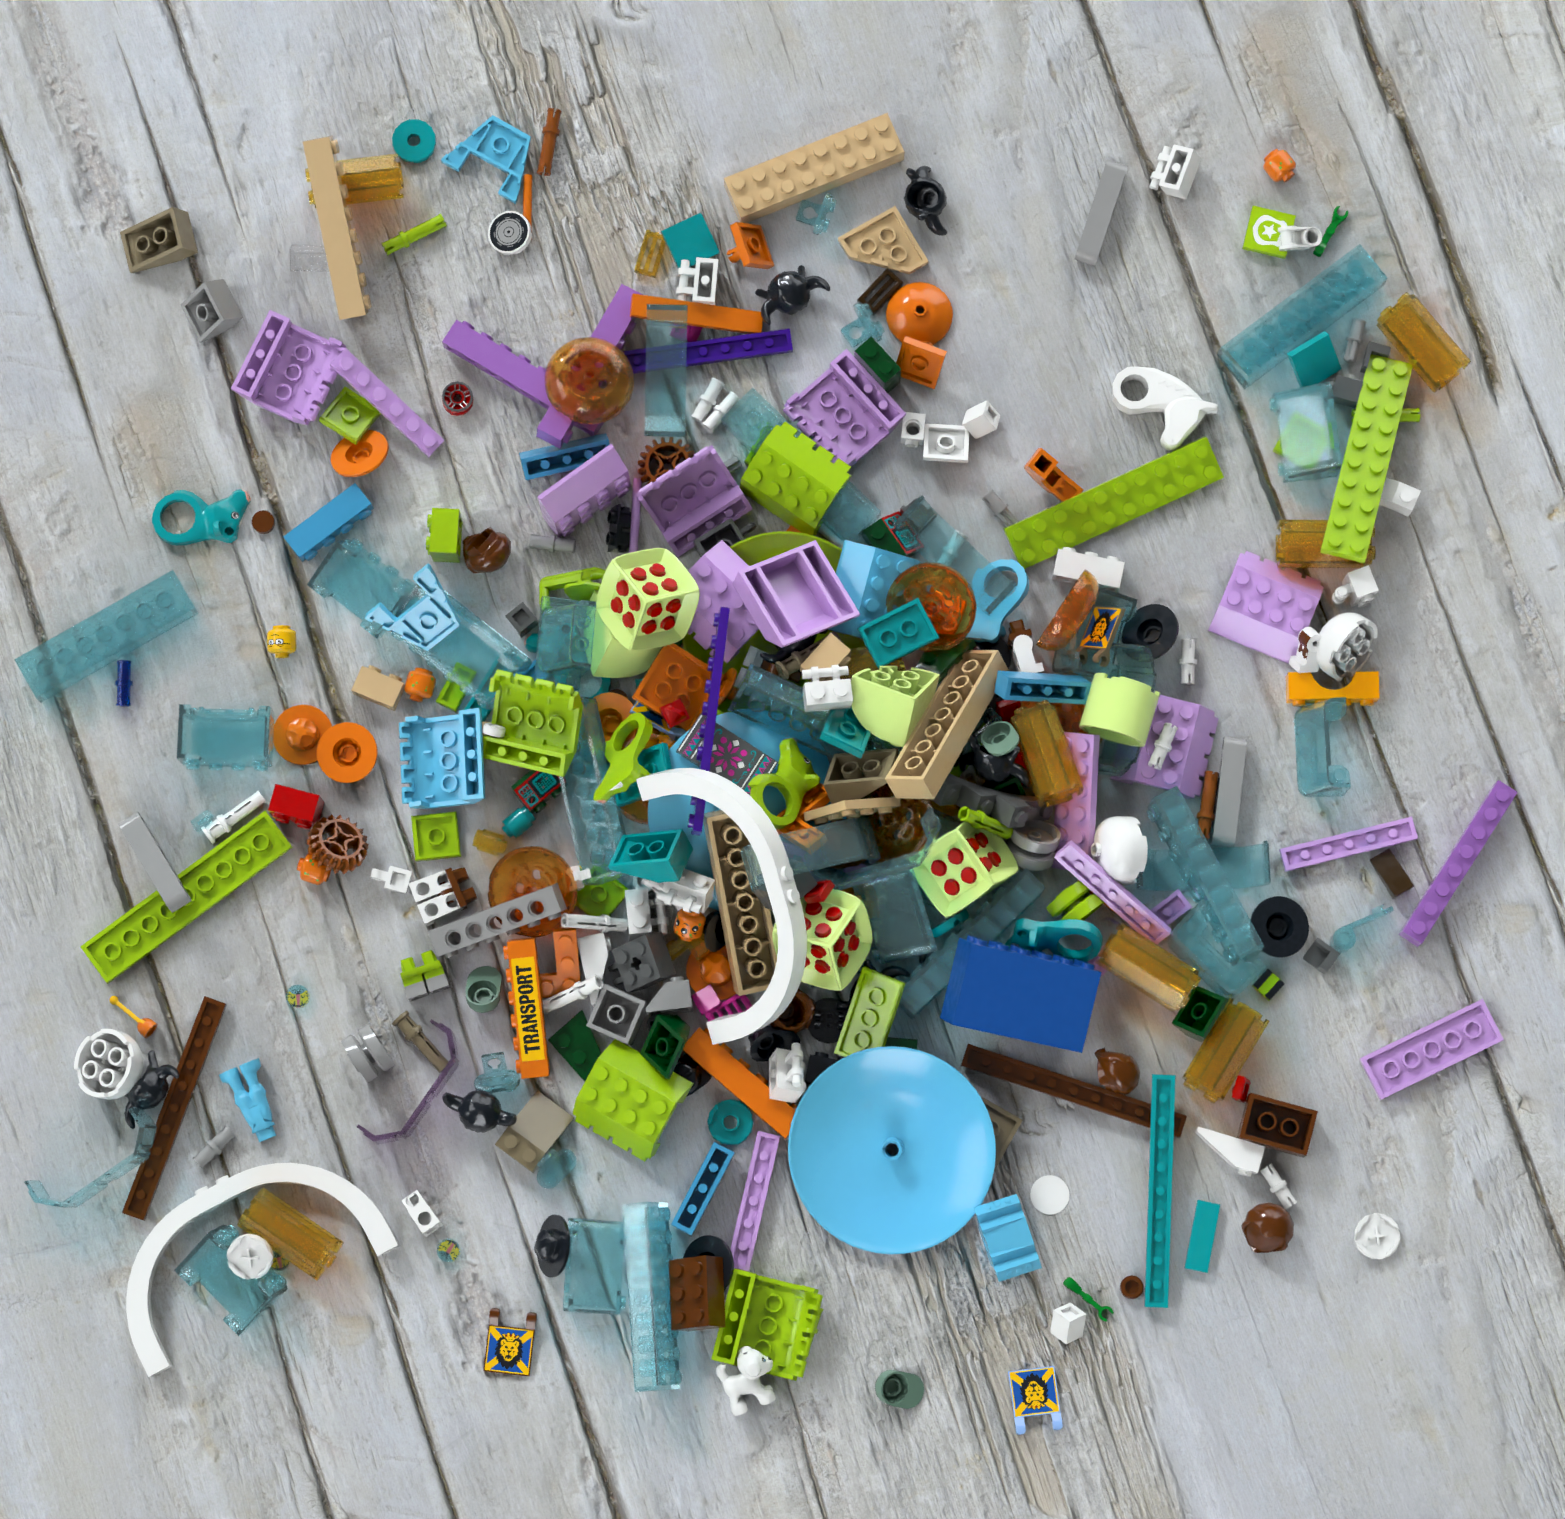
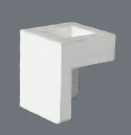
(981, 419)
(1068, 1323)

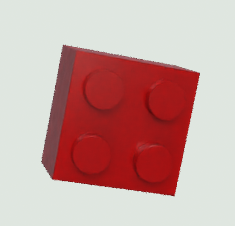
(295, 806)

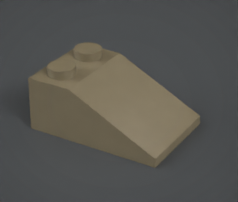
(159, 240)
(855, 777)
(535, 1131)

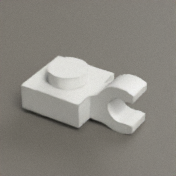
(580, 875)
(395, 879)

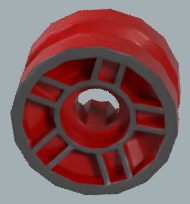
(450, 393)

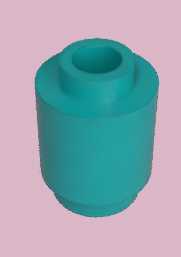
(518, 822)

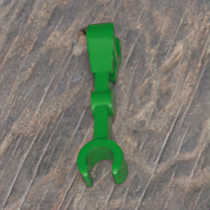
(1336, 220)
(1074, 1287)

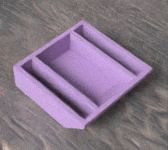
(584, 491)
(794, 595)

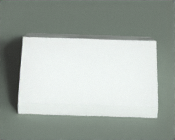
(945, 443)

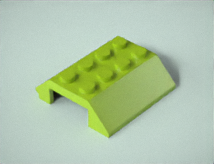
(794, 478)
(538, 720)
(629, 1100)
(770, 1319)

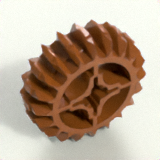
(660, 459)
(334, 850)

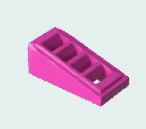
(733, 1000)

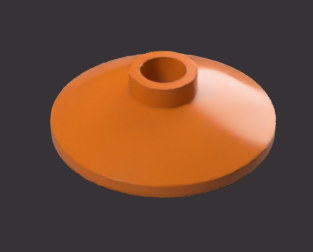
(727, 686)

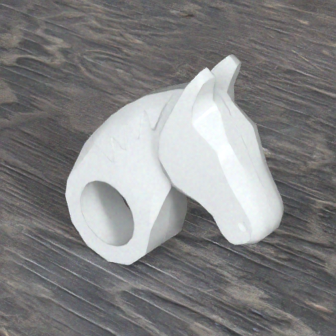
(1165, 394)

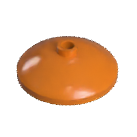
(928, 326)

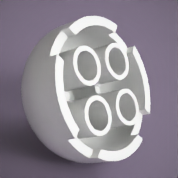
(1339, 637)
(1120, 848)
(108, 1064)

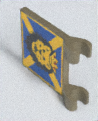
(1100, 634)

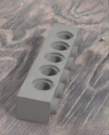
(443, 938)

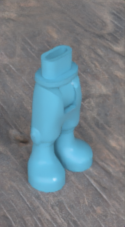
(252, 1103)

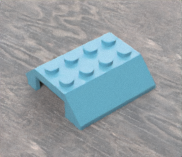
(867, 578)
(442, 760)

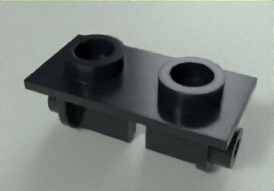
(616, 537)

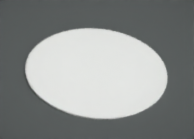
(1049, 1194)

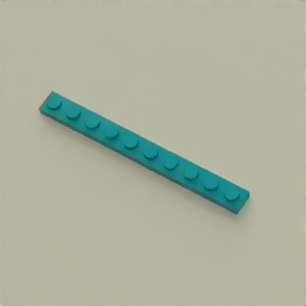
(1159, 1191)

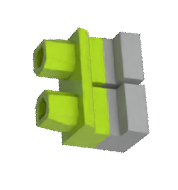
(413, 976)

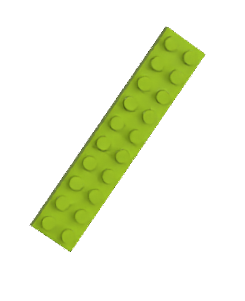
(1366, 459)
(1113, 502)
(205, 881)

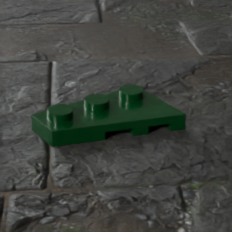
(942, 660)
(577, 1045)

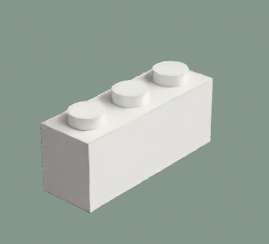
(1070, 566)

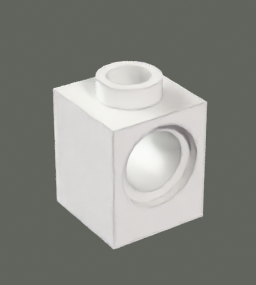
(913, 420)

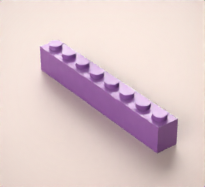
(613, 327)
(502, 365)
(1458, 863)

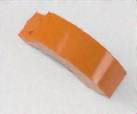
(1044, 471)

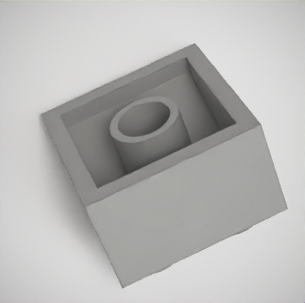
(211, 309)
(672, 998)

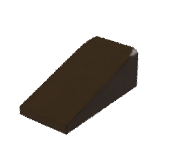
(1391, 873)

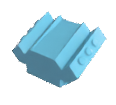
(1007, 1237)

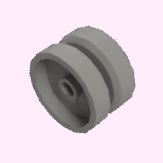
(1034, 844)
(366, 1054)

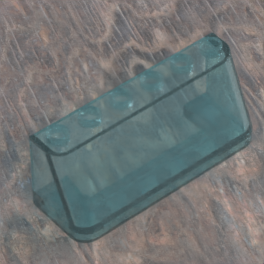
(469, 652)

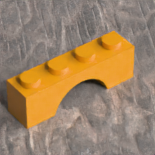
(1303, 689)

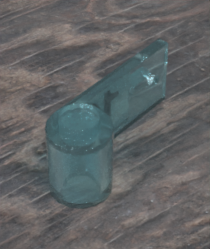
(1345, 938)

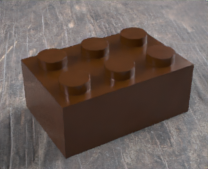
(1277, 1125)
(697, 1293)

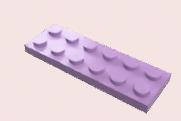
(1078, 816)
(1431, 1049)

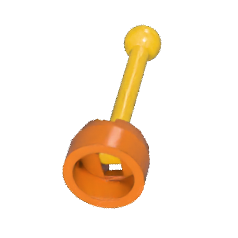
(145, 1026)

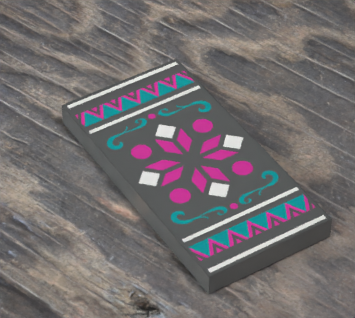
(730, 755)

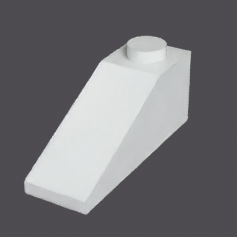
(1399, 496)
(594, 958)
(1235, 1151)

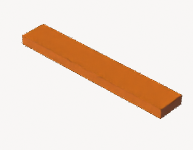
(704, 314)

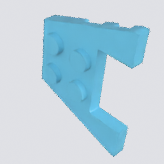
(499, 146)
(427, 619)

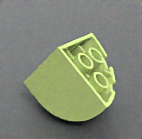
(613, 659)
(892, 700)

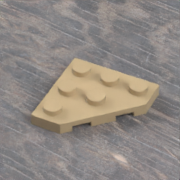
(884, 243)
(851, 809)

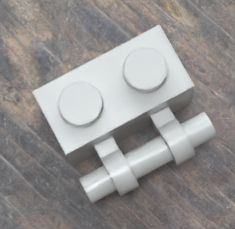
(1175, 171)
(705, 280)
(1357, 587)
(827, 694)
(691, 892)
(638, 913)
(787, 1074)

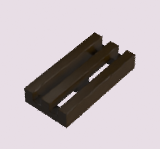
(872, 287)

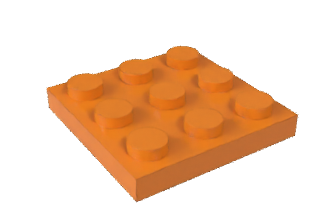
(672, 677)

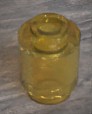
(490, 842)

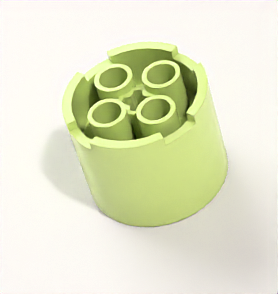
(1119, 710)

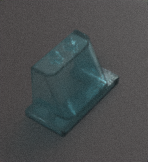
(564, 640)

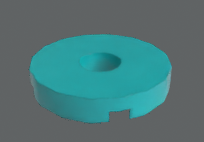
(410, 129)
(950, 923)
(730, 1136)

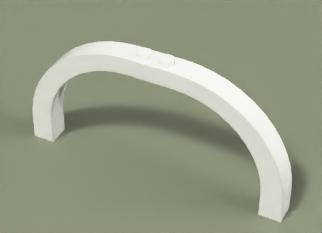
(779, 885)
(205, 1200)

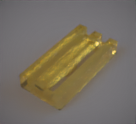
(655, 236)

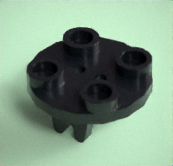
(818, 1026)

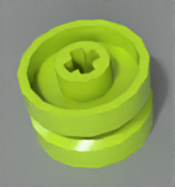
(1072, 902)

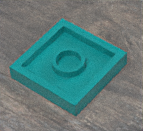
(690, 240)
(1314, 360)

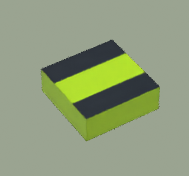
(1268, 984)

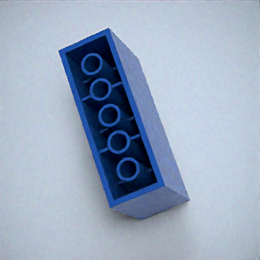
(1020, 993)

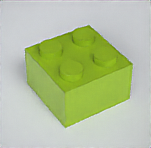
(445, 535)

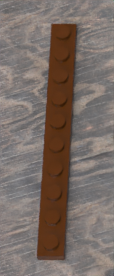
(1063, 1087)
(175, 1107)

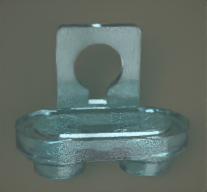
(820, 223)
(871, 328)
(496, 1079)
(555, 1167)

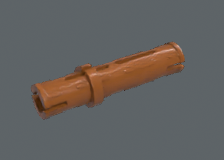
(549, 140)
(1206, 814)

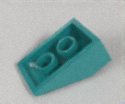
(653, 855)

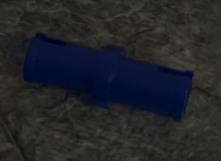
(123, 683)

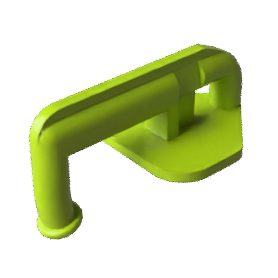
(577, 584)

